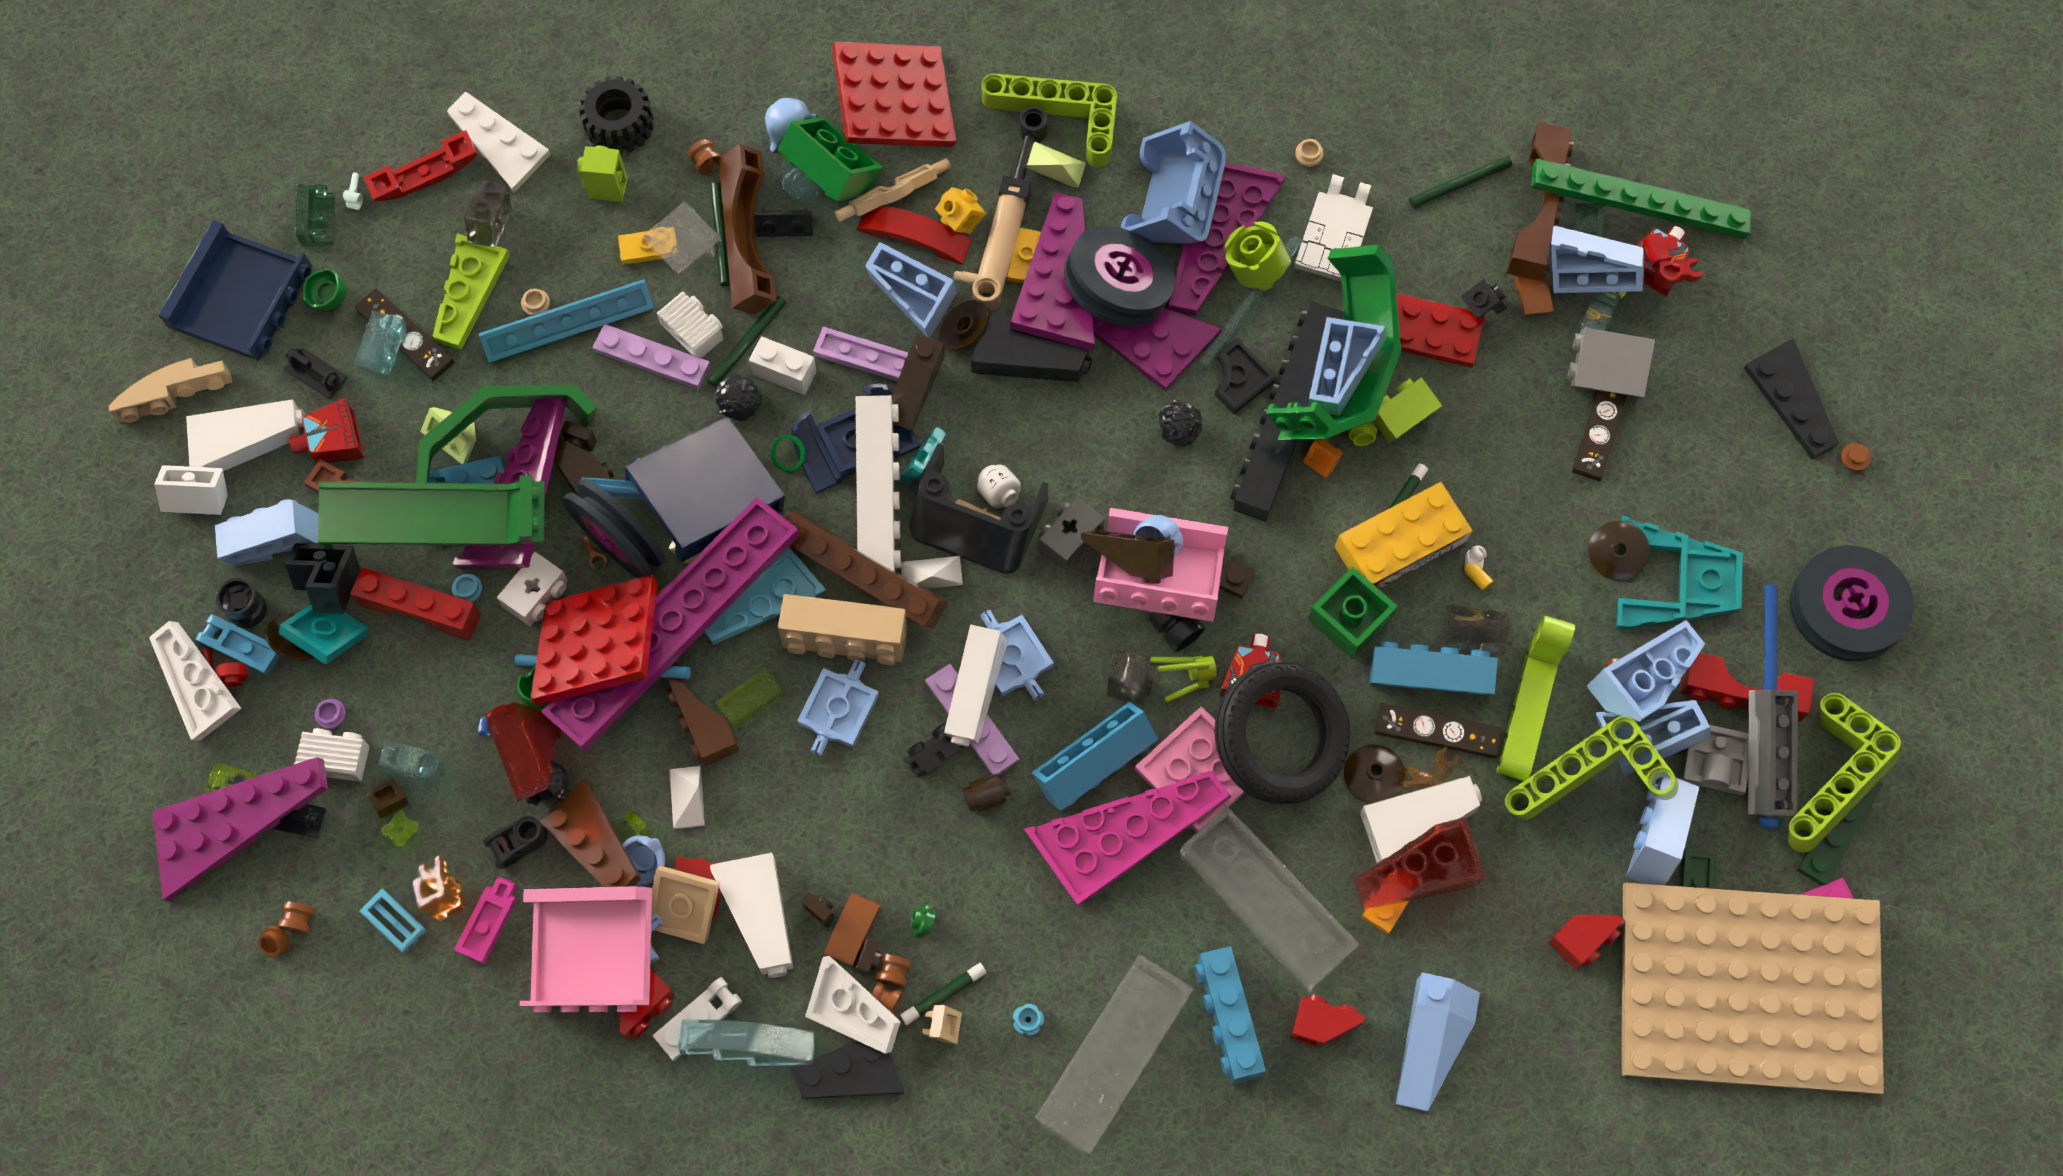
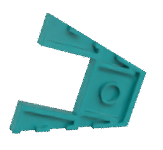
(1707, 582)

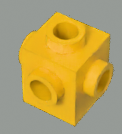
(960, 210)

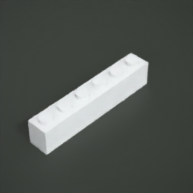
(876, 479)

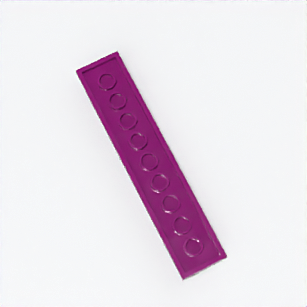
(684, 614)

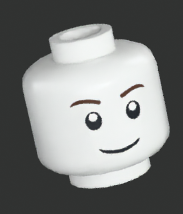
(998, 486)

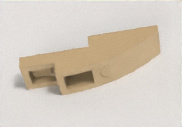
(158, 390)

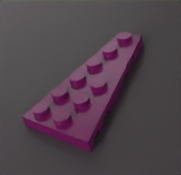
(1240, 202)
(1045, 302)
(1161, 347)
(530, 458)
(224, 822)

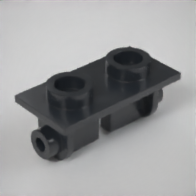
(778, 224)
(314, 371)
(924, 754)
(304, 822)

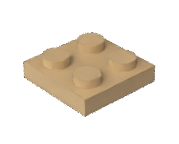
(684, 903)

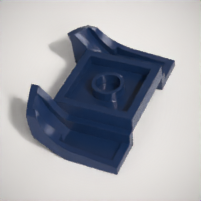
(832, 443)

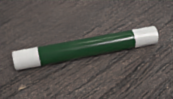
(1410, 485)
(943, 993)

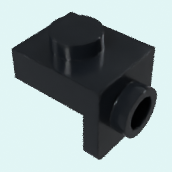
(1483, 298)

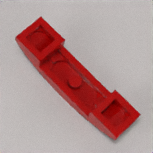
(423, 172)
(917, 231)

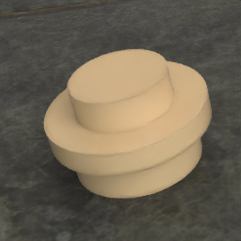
(1309, 152)
(535, 302)

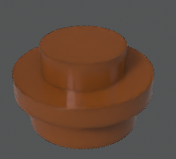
(1855, 457)
(274, 941)

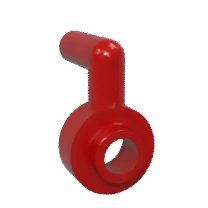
(229, 673)

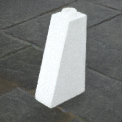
(241, 434)
(975, 684)
(1406, 817)
(757, 906)

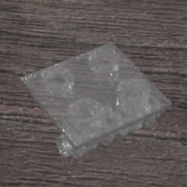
(682, 238)

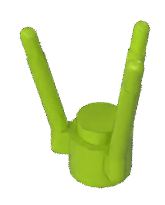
(1199, 668)

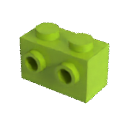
(603, 173)
(1405, 409)

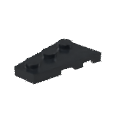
(848, 1072)

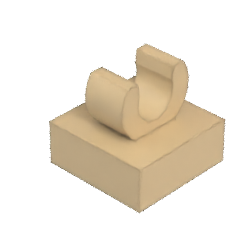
(944, 1024)

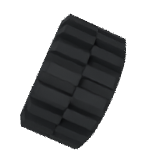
(612, 96)

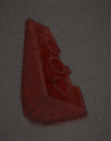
(525, 746)
(1429, 866)

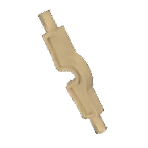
(883, 195)

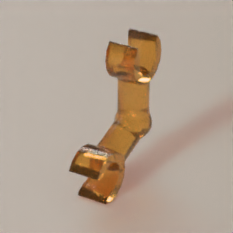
(1436, 777)

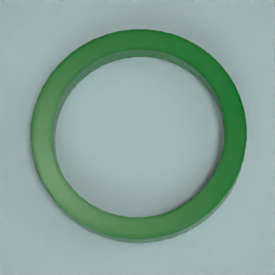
(802, 451)

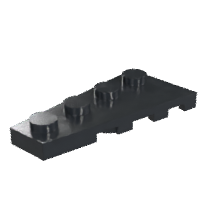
(1791, 393)

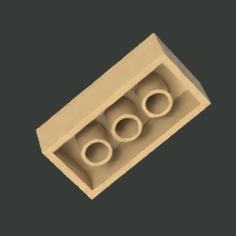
(843, 629)

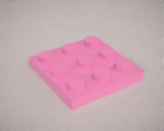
(1186, 754)

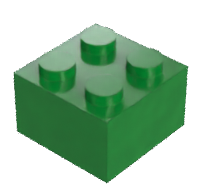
(1352, 612)

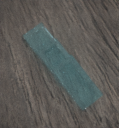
(747, 1041)

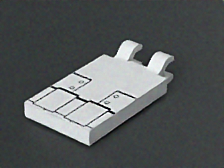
(1334, 224)

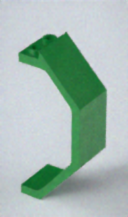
(1369, 299)
(495, 398)

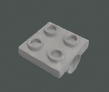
(1719, 761)

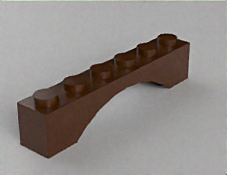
(741, 179)
(1532, 245)
(864, 572)
(709, 729)

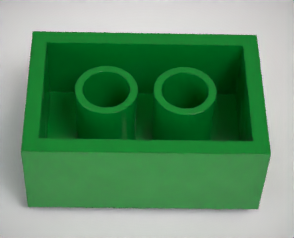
(828, 160)

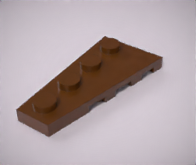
(590, 838)

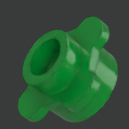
(922, 920)

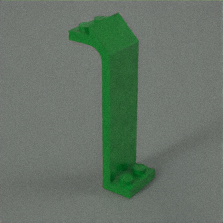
(431, 513)

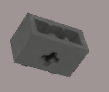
(1067, 548)

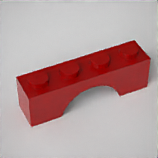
(393, 595)
(1711, 681)

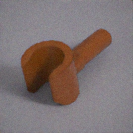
(592, 553)

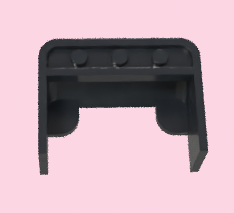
(970, 533)

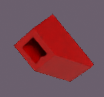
(1582, 937)
(636, 1023)
(1322, 1023)

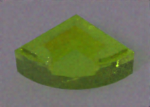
(636, 823)

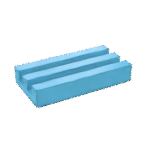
(411, 938)

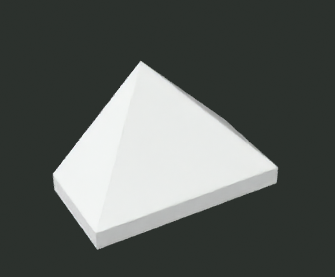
(934, 572)
(687, 797)

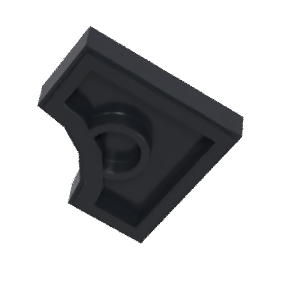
(1243, 376)

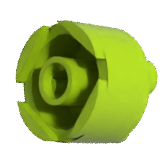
(1257, 255)

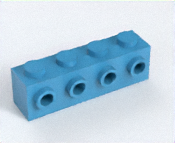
(1433, 670)
(1095, 756)
(1231, 1016)

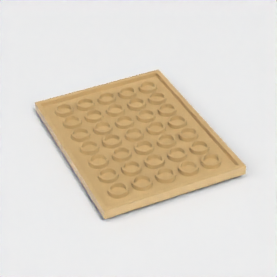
(1752, 988)

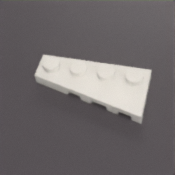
(504, 146)
(193, 683)

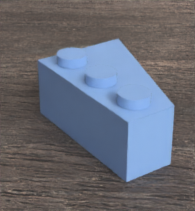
(1662, 834)

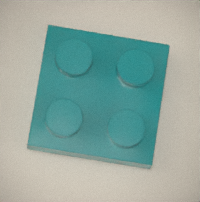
(323, 634)

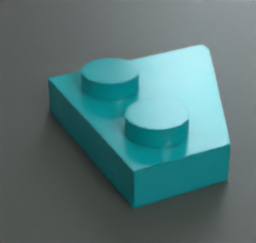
(917, 465)

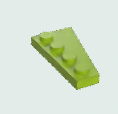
(467, 290)

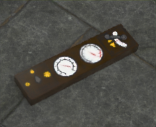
(416, 345)
(1599, 434)
(1438, 730)

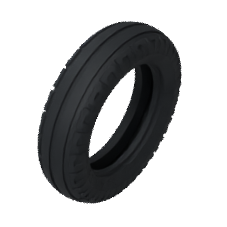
(1332, 727)

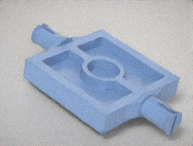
(1023, 656)
(838, 707)

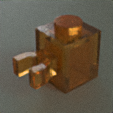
(438, 891)

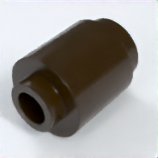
(986, 793)

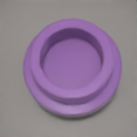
(330, 714)

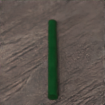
(1460, 181)
(720, 230)
(746, 341)

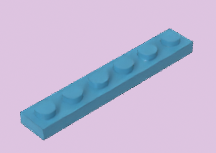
(566, 321)

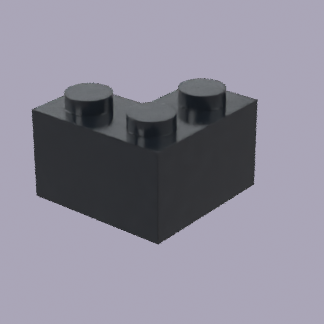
(324, 574)

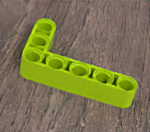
(1061, 104)
(1532, 697)
(1591, 766)
(1848, 776)

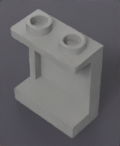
(1611, 362)

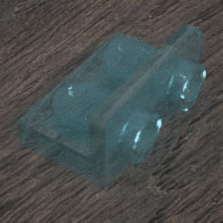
(381, 343)

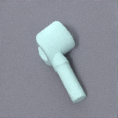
(353, 199)

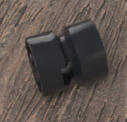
(241, 602)
(1178, 630)

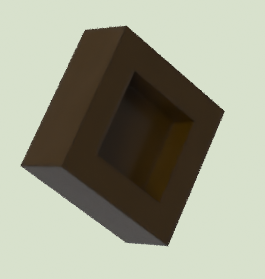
(579, 436)
(1235, 578)
(387, 798)
(819, 908)
(868, 957)

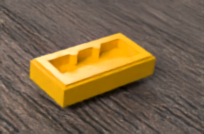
(635, 249)
(1022, 255)

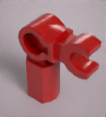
(1668, 272)

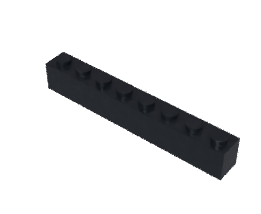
(1271, 456)

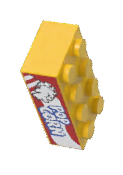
(1404, 536)

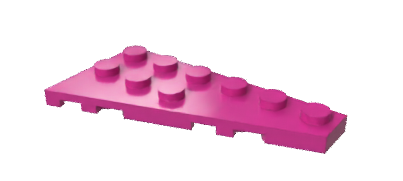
(1112, 838)

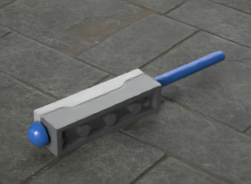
(1772, 735)

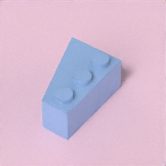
(1594, 263)
(912, 286)
(1343, 360)
(265, 533)
(1668, 729)

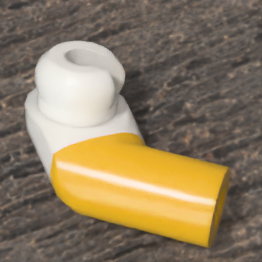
(1474, 567)

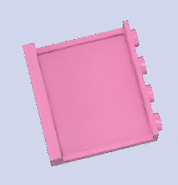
(1195, 577)
(590, 948)

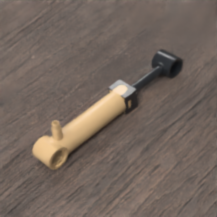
(1012, 203)

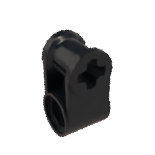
(514, 842)

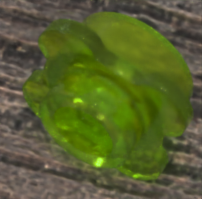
(409, 829)

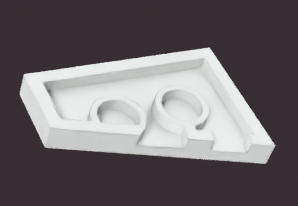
(850, 1009)

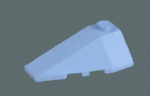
(1648, 675)
(1437, 1030)

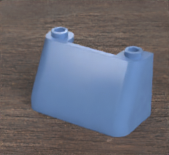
(1183, 185)

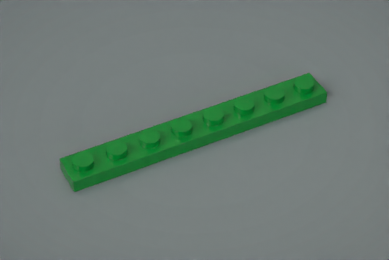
(1641, 198)

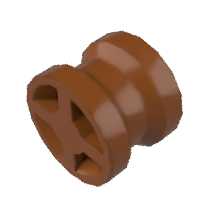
(705, 156)
(296, 918)
(893, 970)
(887, 997)

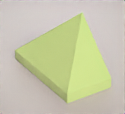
(1055, 165)
(460, 446)

